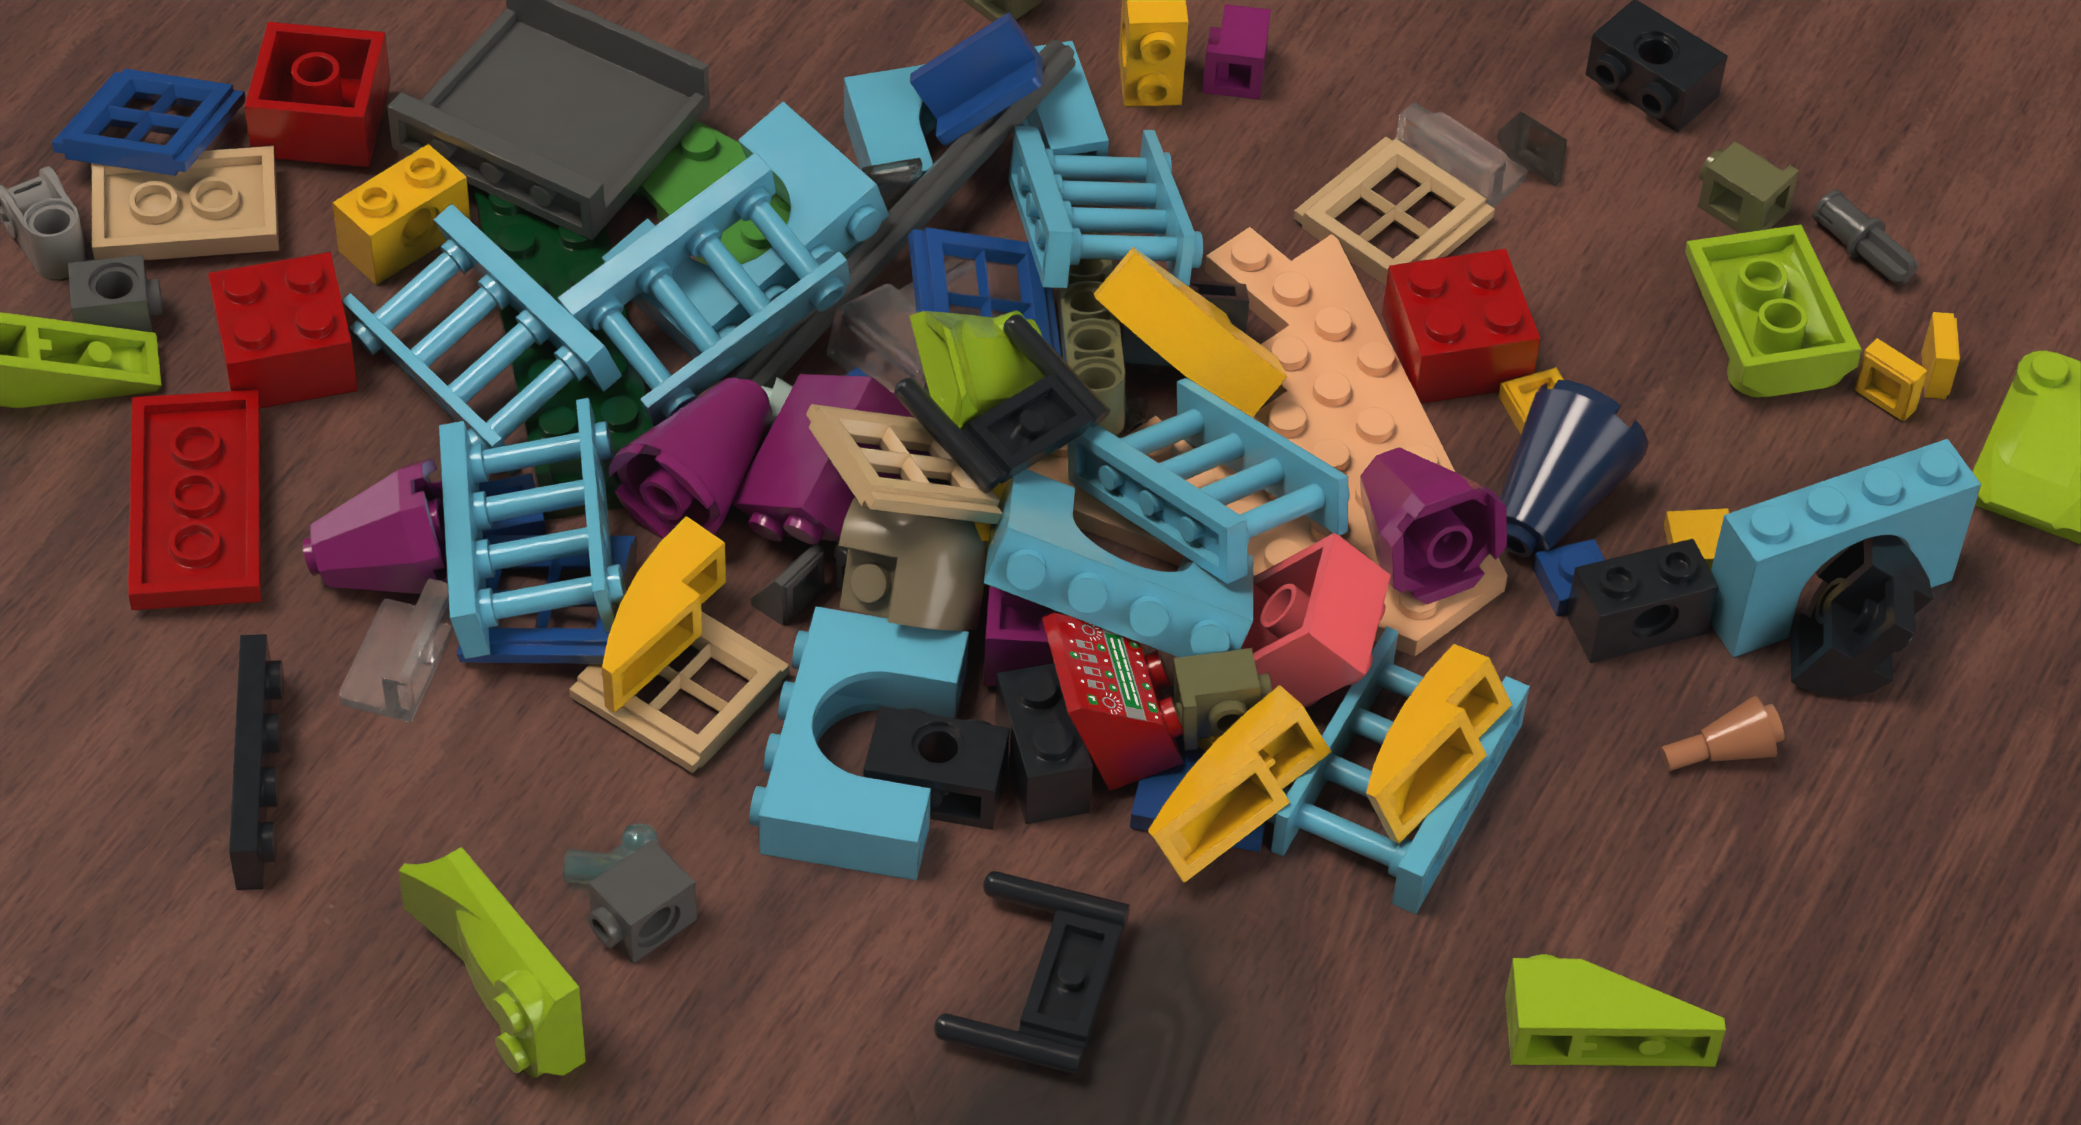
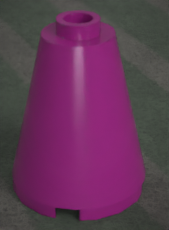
(694, 458)

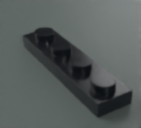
(254, 782)

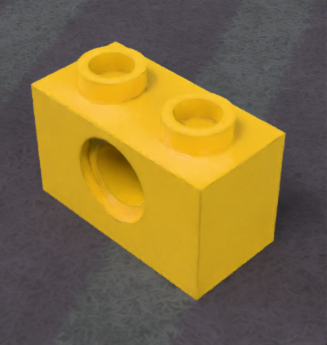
(1152, 51)
(393, 214)

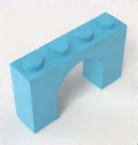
(891, 119)
(830, 213)
(1780, 543)
(1049, 561)
(848, 668)

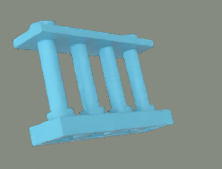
(1056, 227)
(697, 231)
(500, 284)
(470, 511)
(1196, 518)
(1411, 862)

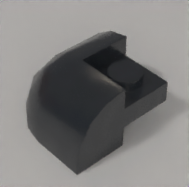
(1858, 618)

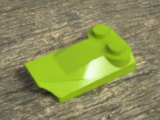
(1774, 311)
(970, 362)
(2034, 448)
(506, 962)

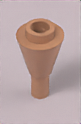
(1742, 733)

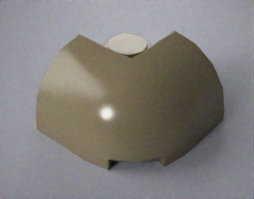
(913, 568)

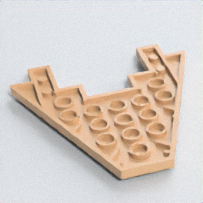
(1339, 402)

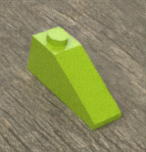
(72, 361)
(1591, 1016)

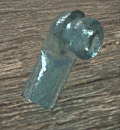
(584, 865)

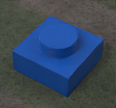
(1557, 568)

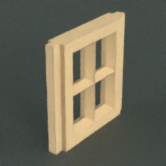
(1356, 181)
(841, 428)
(666, 735)

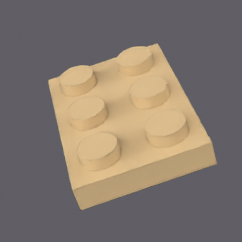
(212, 209)

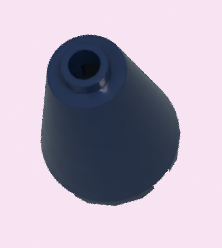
(1566, 464)

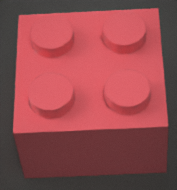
(1317, 619)

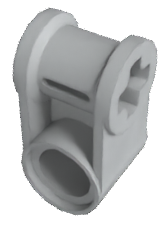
(44, 224)

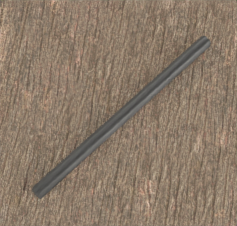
(909, 213)

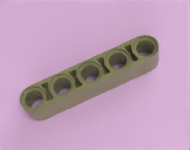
(1093, 337)

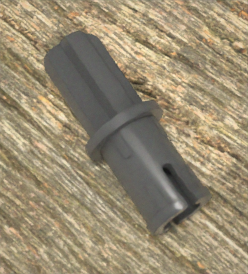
(1865, 237)

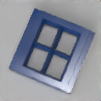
(192, 135)
(930, 282)
(554, 644)

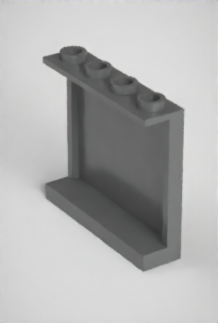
(557, 112)

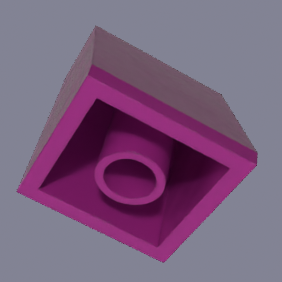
(792, 481)

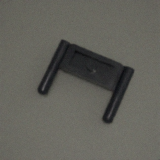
(1020, 428)
(1066, 983)

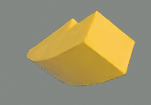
(1190, 333)
(661, 610)
(1435, 739)
(1237, 783)

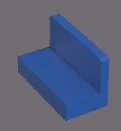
(978, 77)

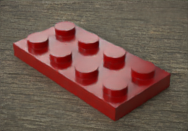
(195, 500)

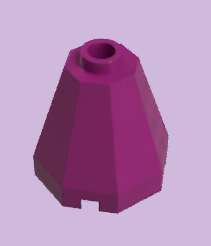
(1430, 524)
(384, 536)

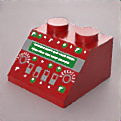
(1115, 699)

